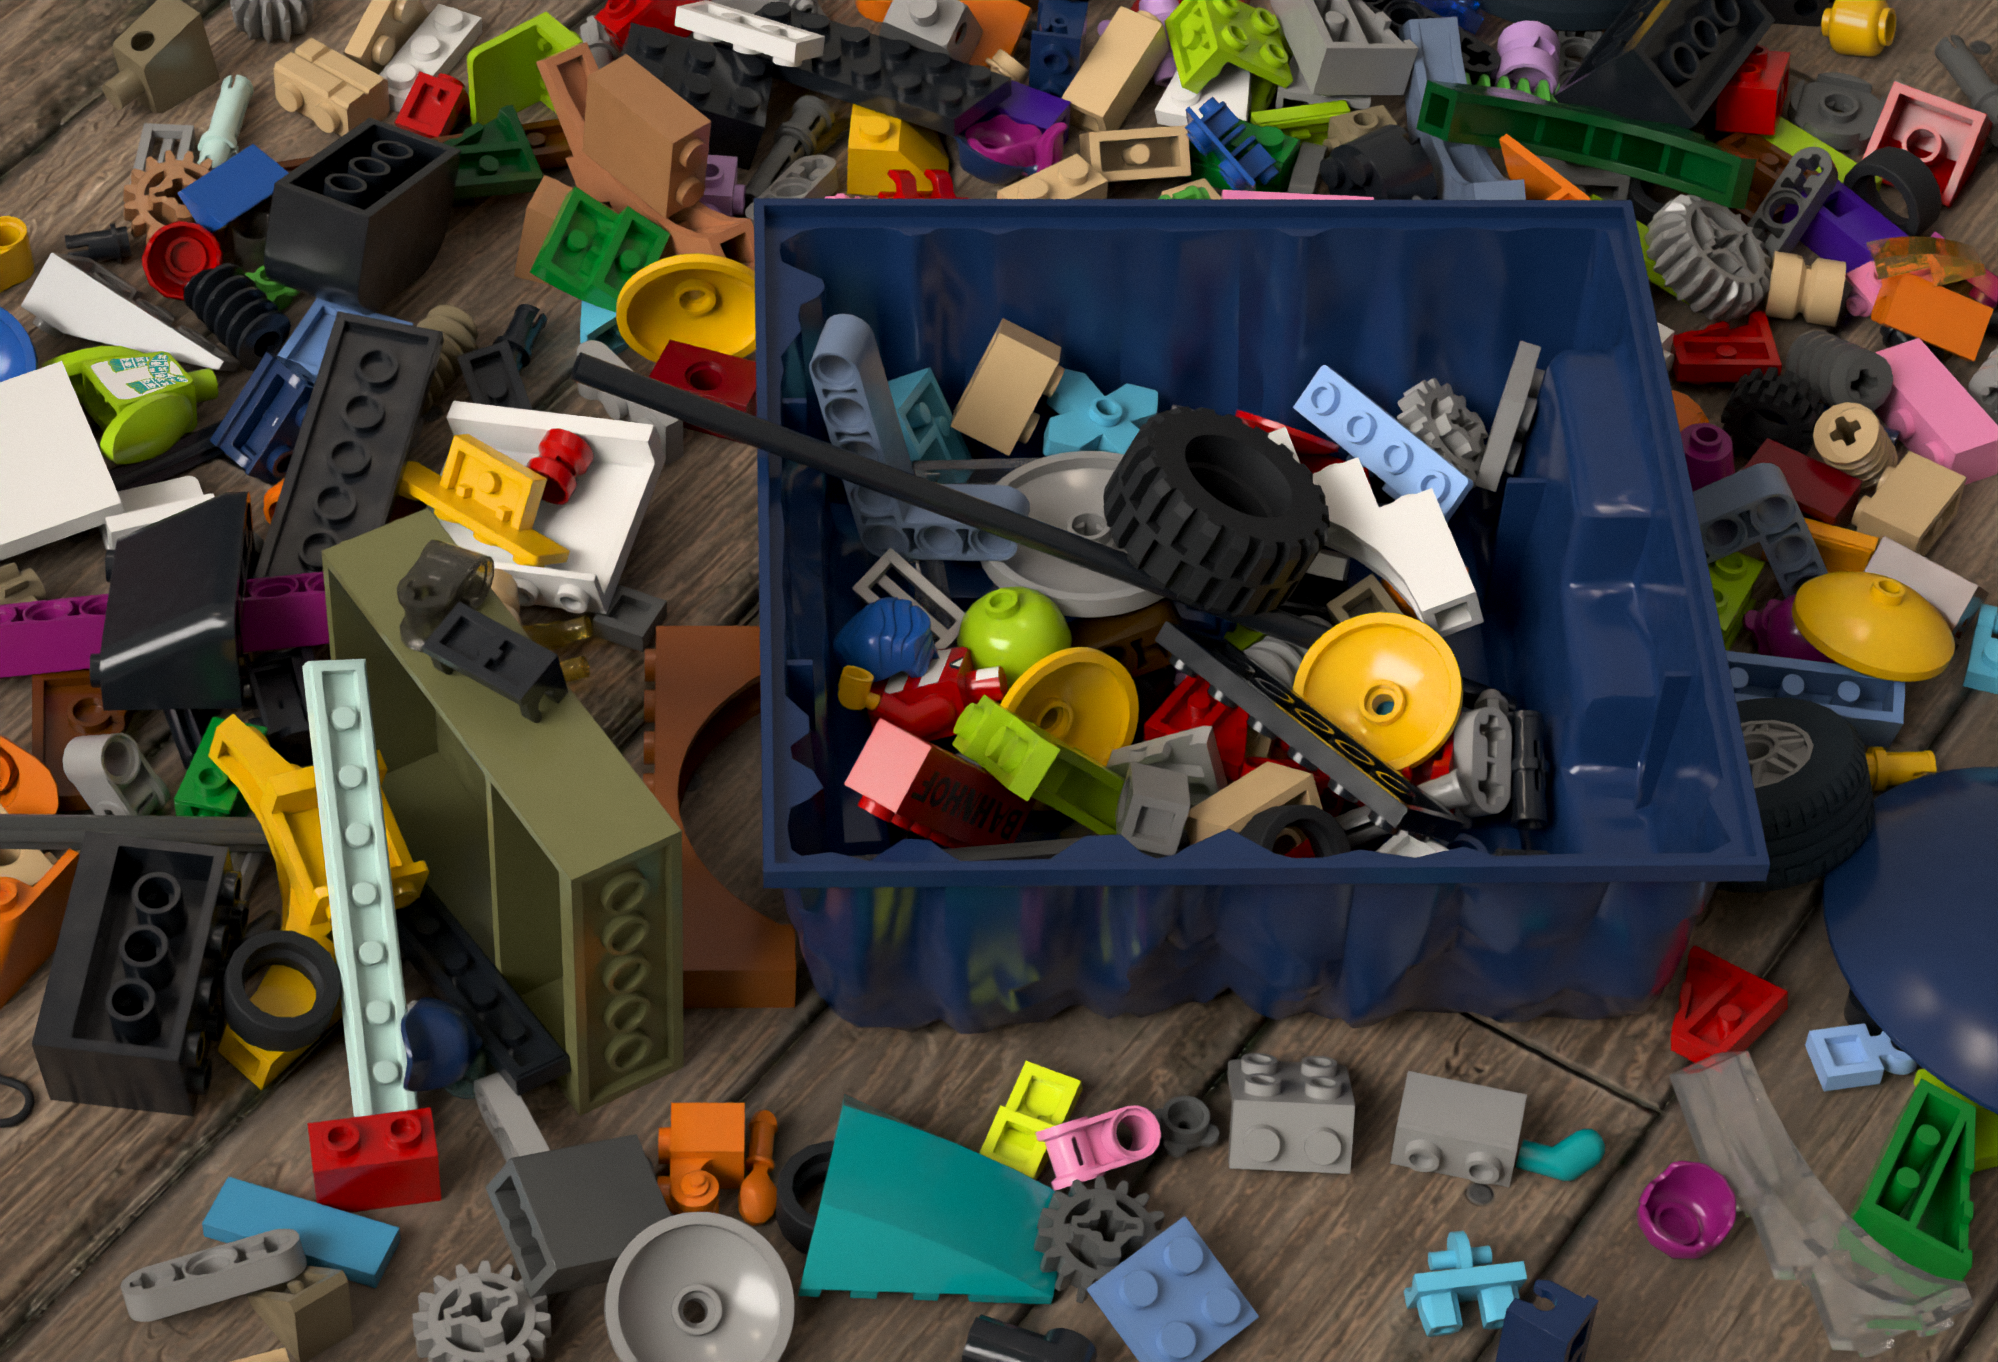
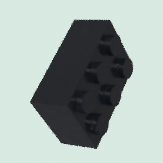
(715, 81)

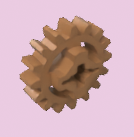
(161, 205)

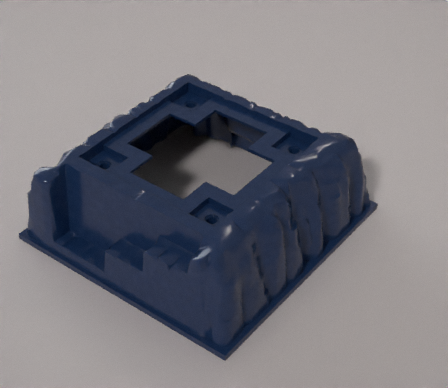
(1576, 560)

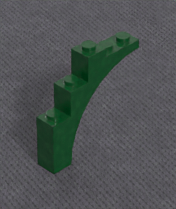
(1588, 137)

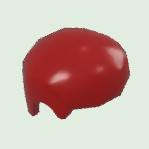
(177, 255)

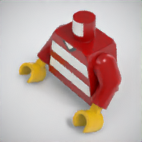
(923, 704)

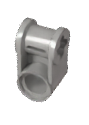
(113, 775)

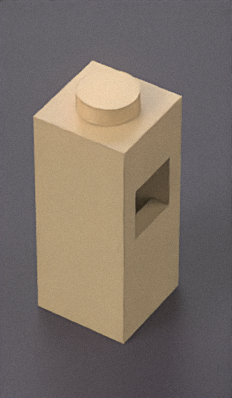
(1116, 71)

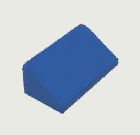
(232, 188)

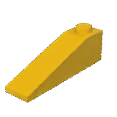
(887, 143)

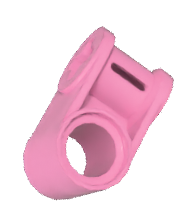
(1091, 1146)

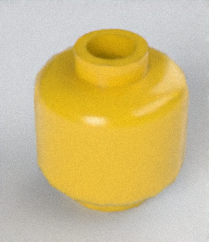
(1859, 26)

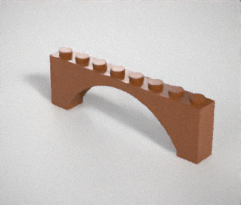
(702, 694)

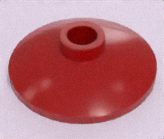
(1303, 442)

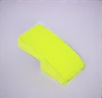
(1036, 1103)

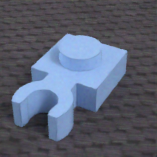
(1853, 1058)

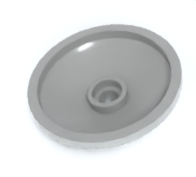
(707, 1262)

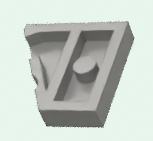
(1184, 752)

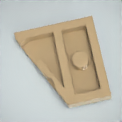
(384, 32)

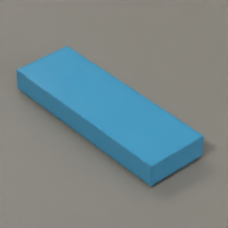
(327, 1234)

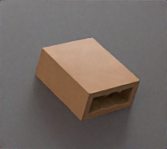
(646, 136)

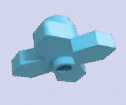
(1093, 420)

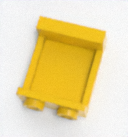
(294, 824)

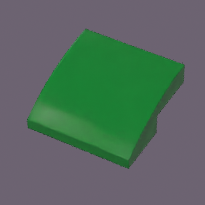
(596, 250)

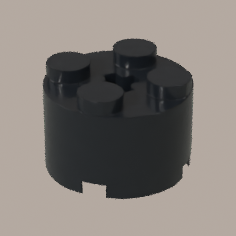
(1379, 167)

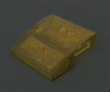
(1942, 258)

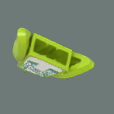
(137, 398)

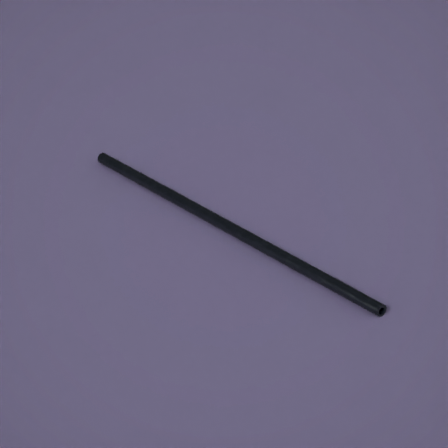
(925, 494)

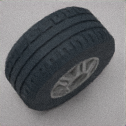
(1807, 787)

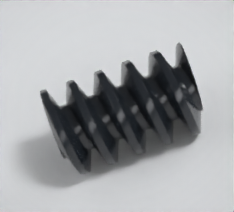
(237, 313)

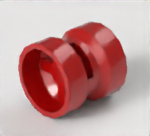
(560, 461)

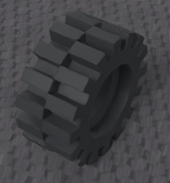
(1775, 395)

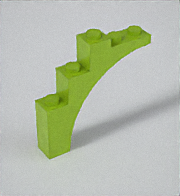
(1039, 765)

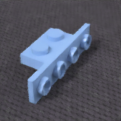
(1380, 441)

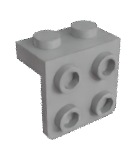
(1290, 1114)

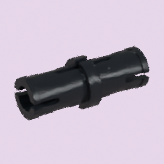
(1528, 771)

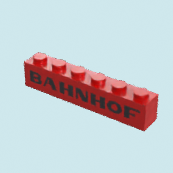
(934, 791)

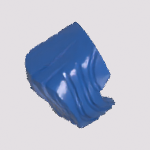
(887, 639)

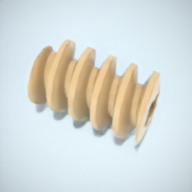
(1854, 443)

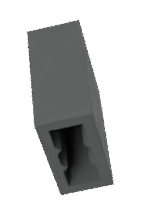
(575, 1210)

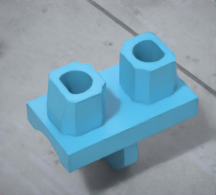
(1440, 1292)

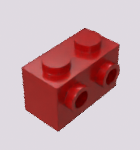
(1754, 94)

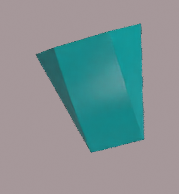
(923, 1218)

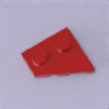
(1723, 353)
(1194, 707)
(1722, 1007)

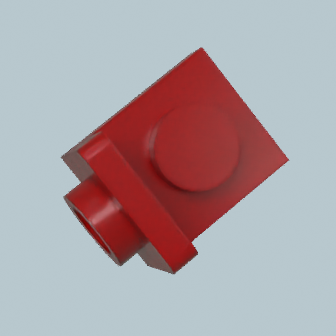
(433, 105)

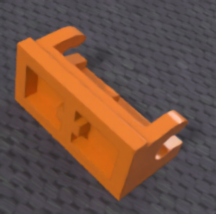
(1932, 314)

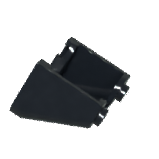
(178, 610)

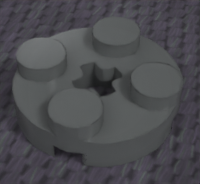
(1813, 112)

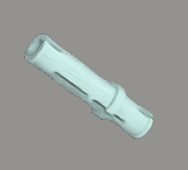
(221, 138)

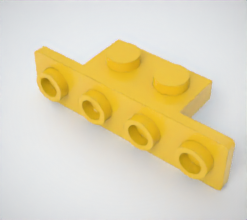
(487, 496)

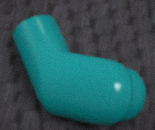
(1564, 1160)

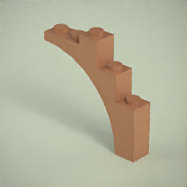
(690, 229)

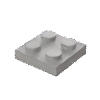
(1511, 417)

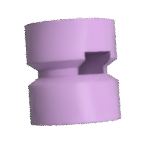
(1529, 52)

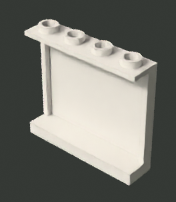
(48, 464)
(597, 520)

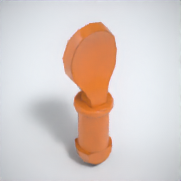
(757, 1192)

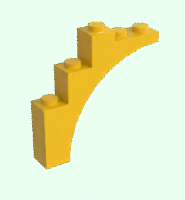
(284, 992)

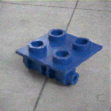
(1205, 136)

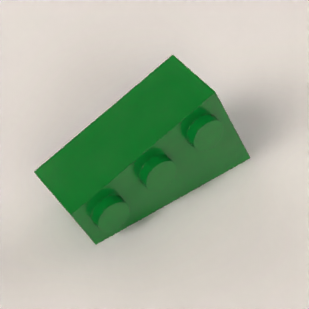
(1921, 1184)

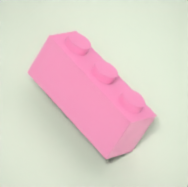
(1938, 414)

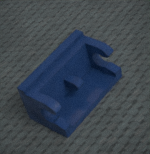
(1551, 1334)

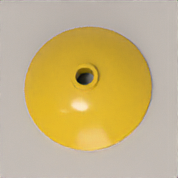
(691, 301)
(1874, 626)
(1381, 661)
(1079, 700)

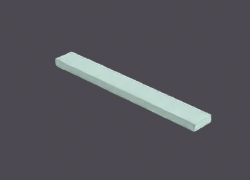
(358, 883)

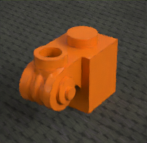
(702, 1153)

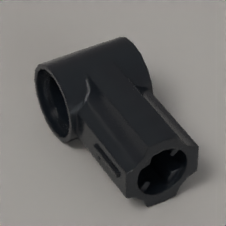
(1003, 1342)

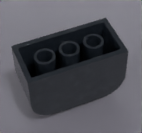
(362, 216)

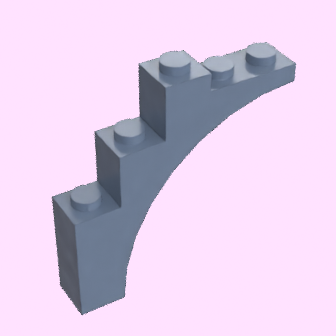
(1459, 168)

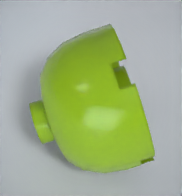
(1013, 630)

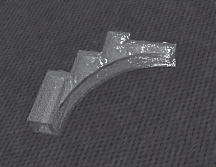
(1855, 1282)

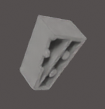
(1345, 47)

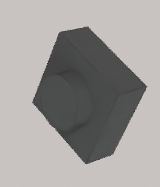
(630, 618)

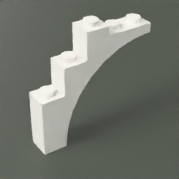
(1399, 542)

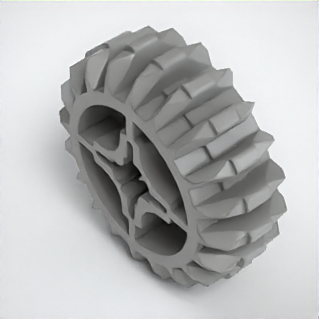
(1708, 257)

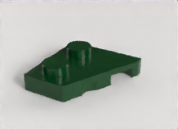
(496, 158)

